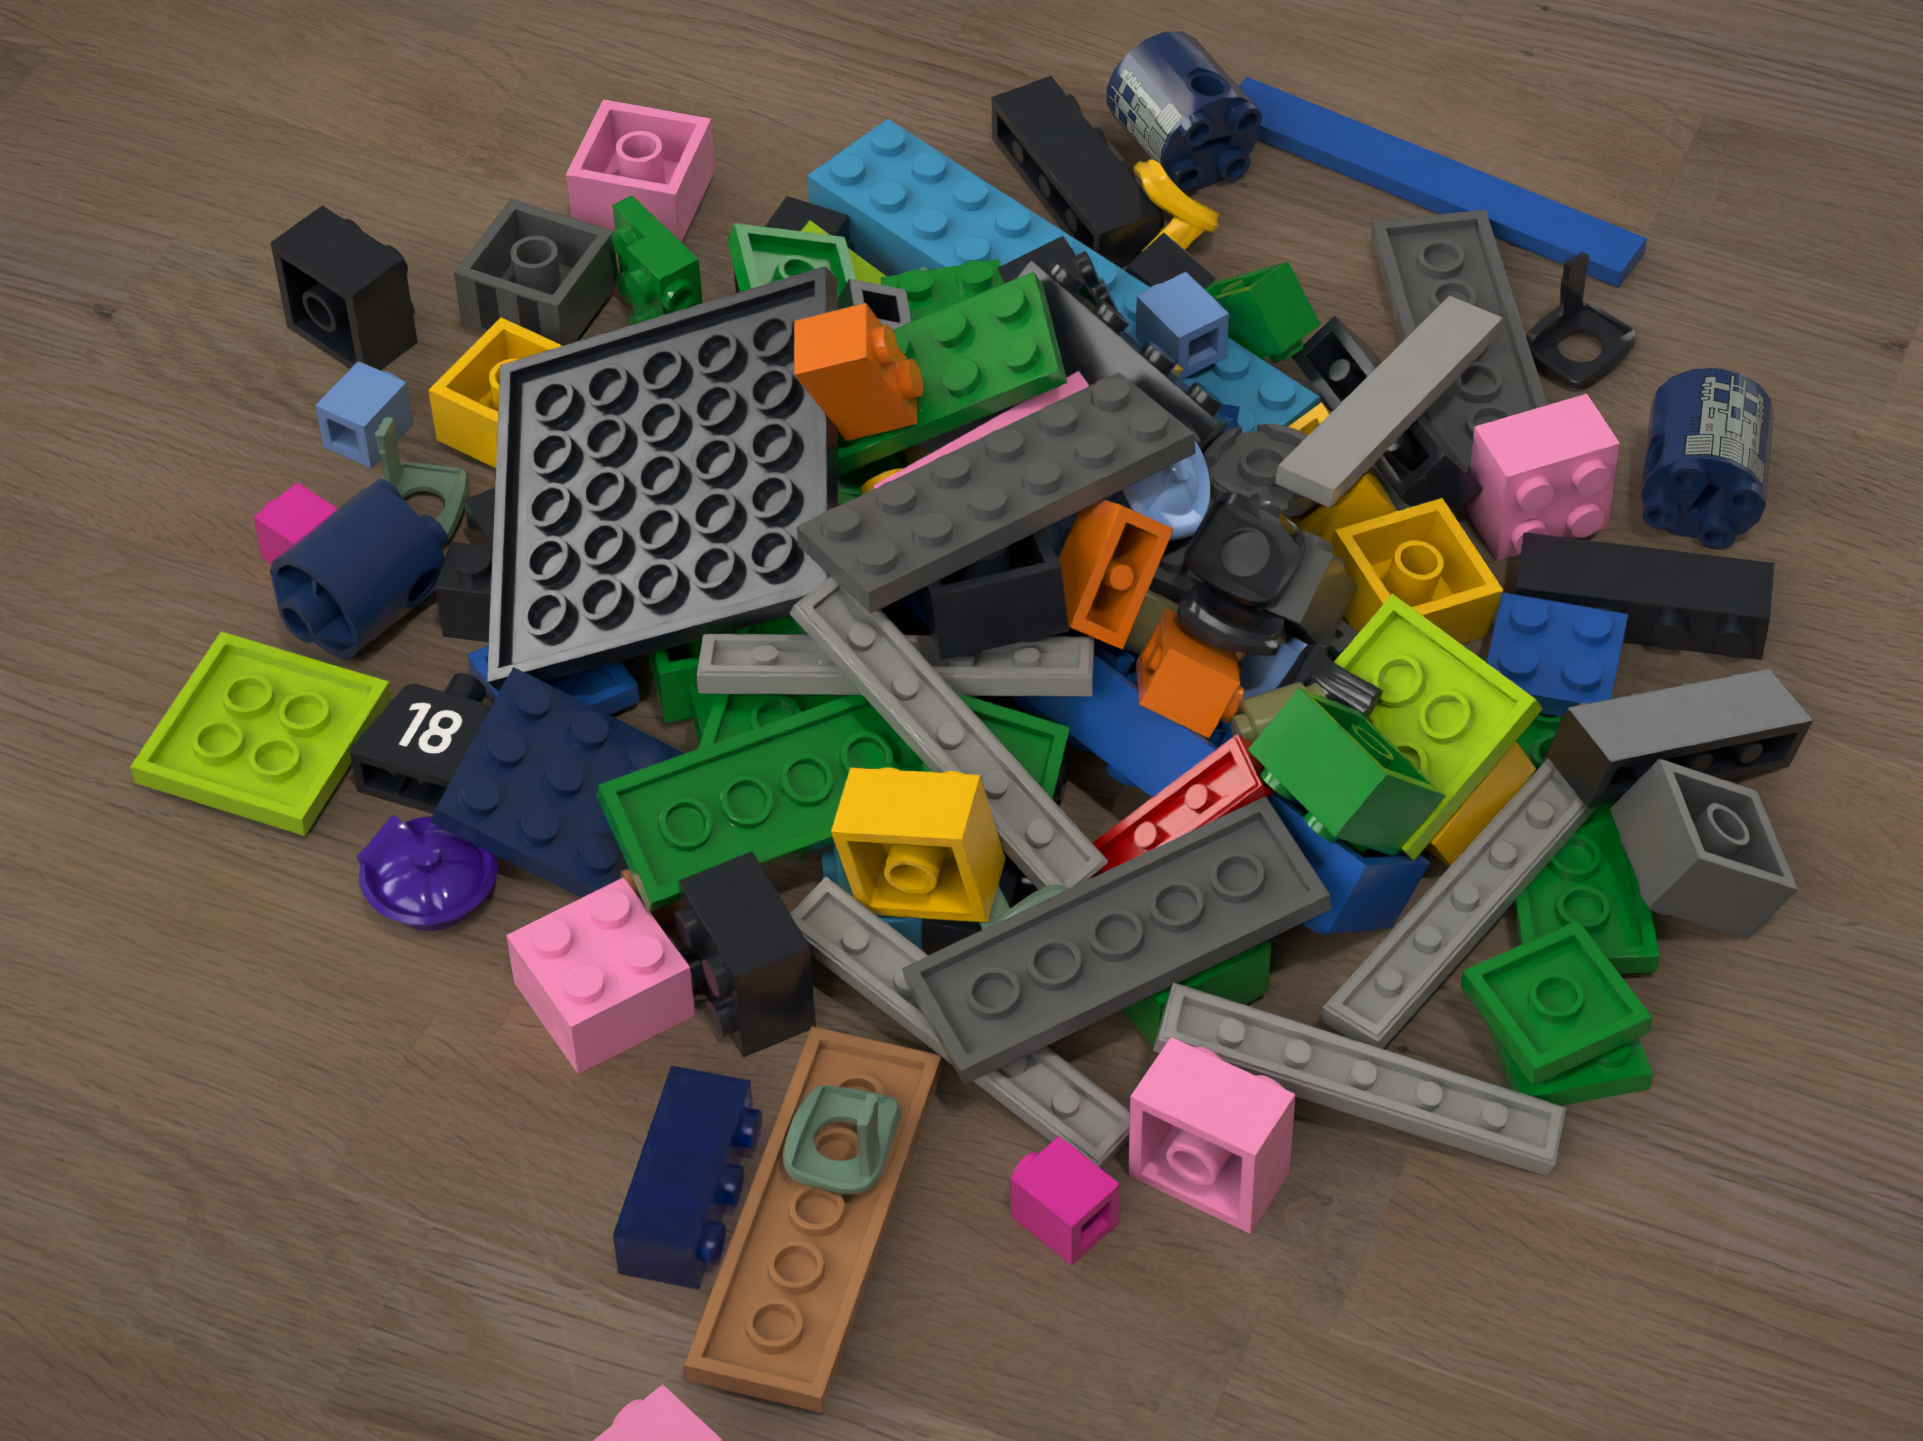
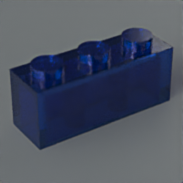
(687, 1178)

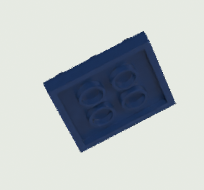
(535, 781)

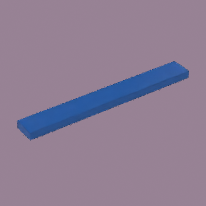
(1442, 183)

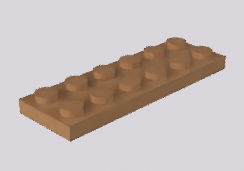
(807, 1252)

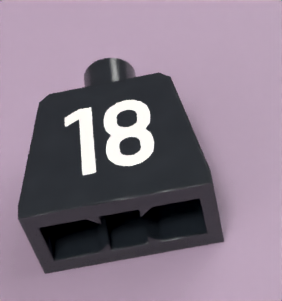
(419, 742)

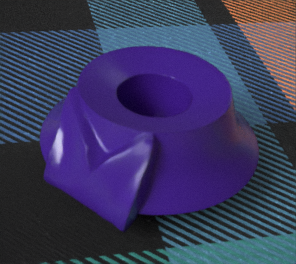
(424, 874)

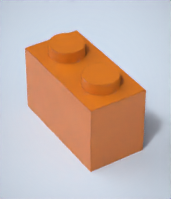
(856, 371)
(1109, 569)
(1187, 677)

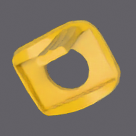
(1189, 215)

